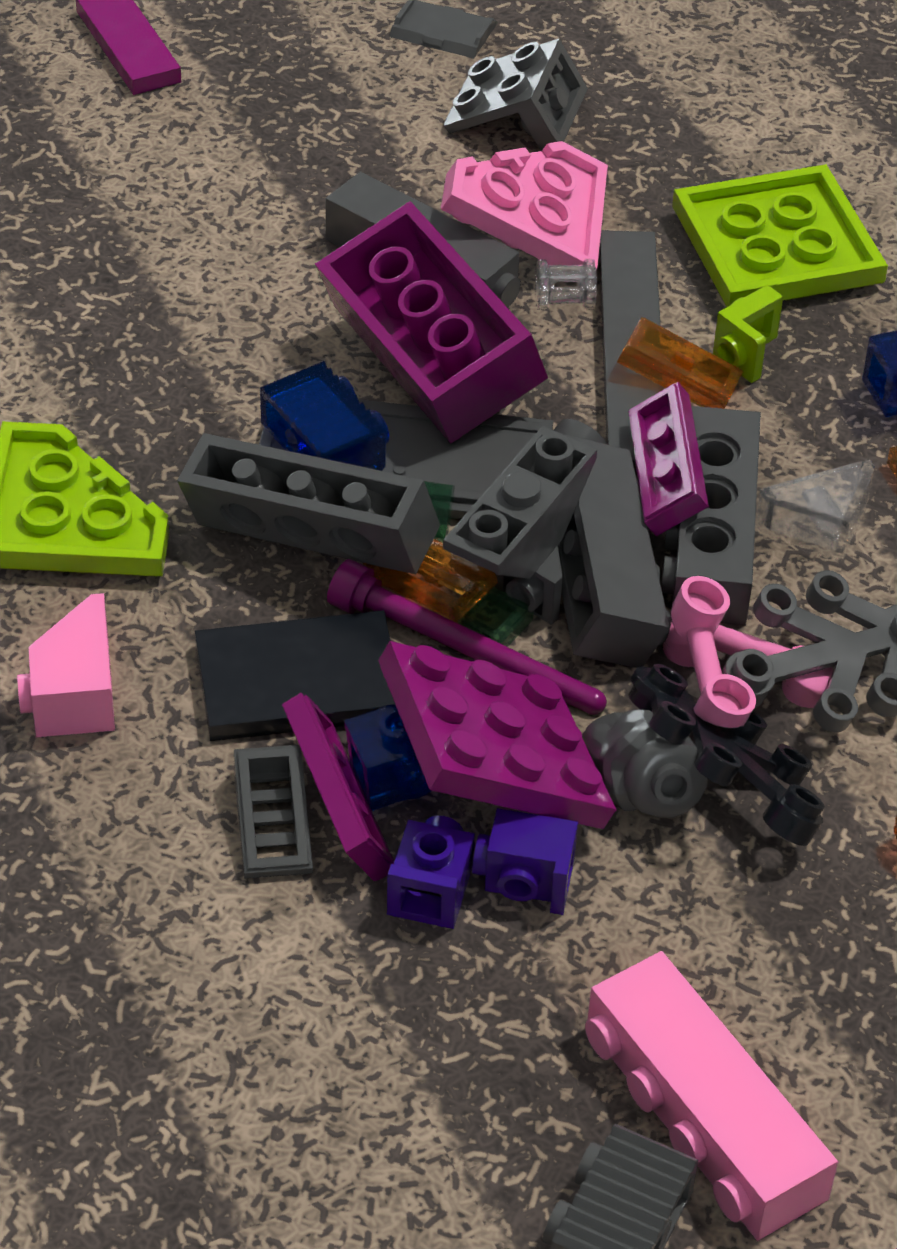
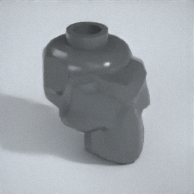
(642, 766)

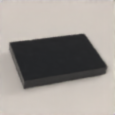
(261, 666)

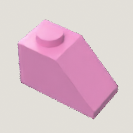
(70, 674)

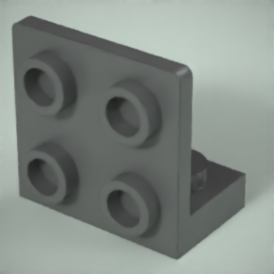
(533, 82)

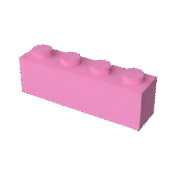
(709, 1096)

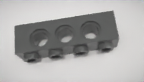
(310, 503)
(721, 537)

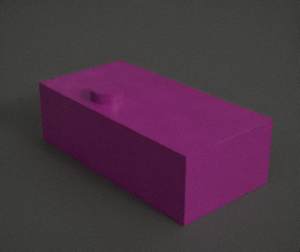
(432, 321)

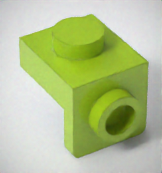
(746, 329)

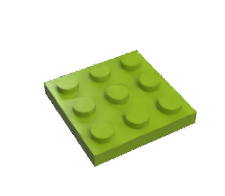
(780, 233)

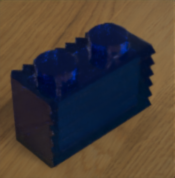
(323, 418)

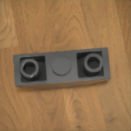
(525, 507)

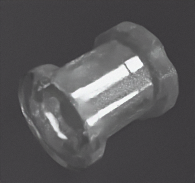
(583, 293)

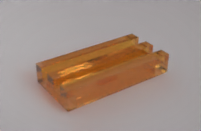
(672, 359)
(440, 570)

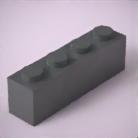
(610, 567)

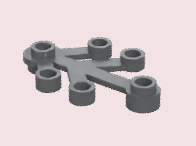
(832, 648)

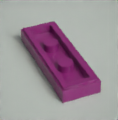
(130, 44)
(667, 459)
(339, 787)

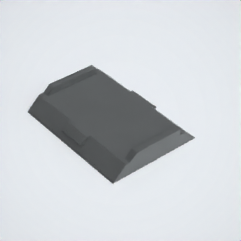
(442, 28)

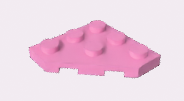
(533, 201)

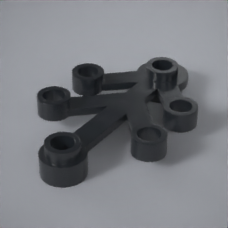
(725, 751)

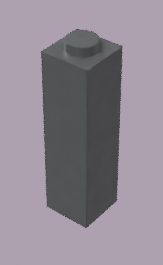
(367, 201)

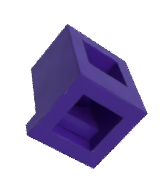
(528, 857)
(432, 859)

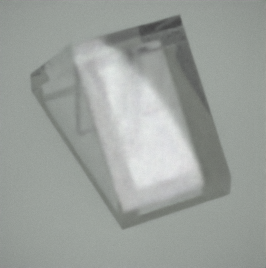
(817, 510)

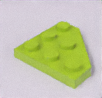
(72, 509)

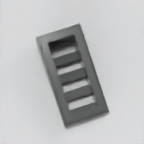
(272, 765)

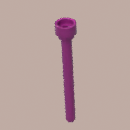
(357, 589)

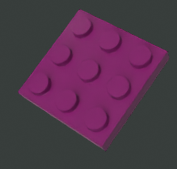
(495, 735)

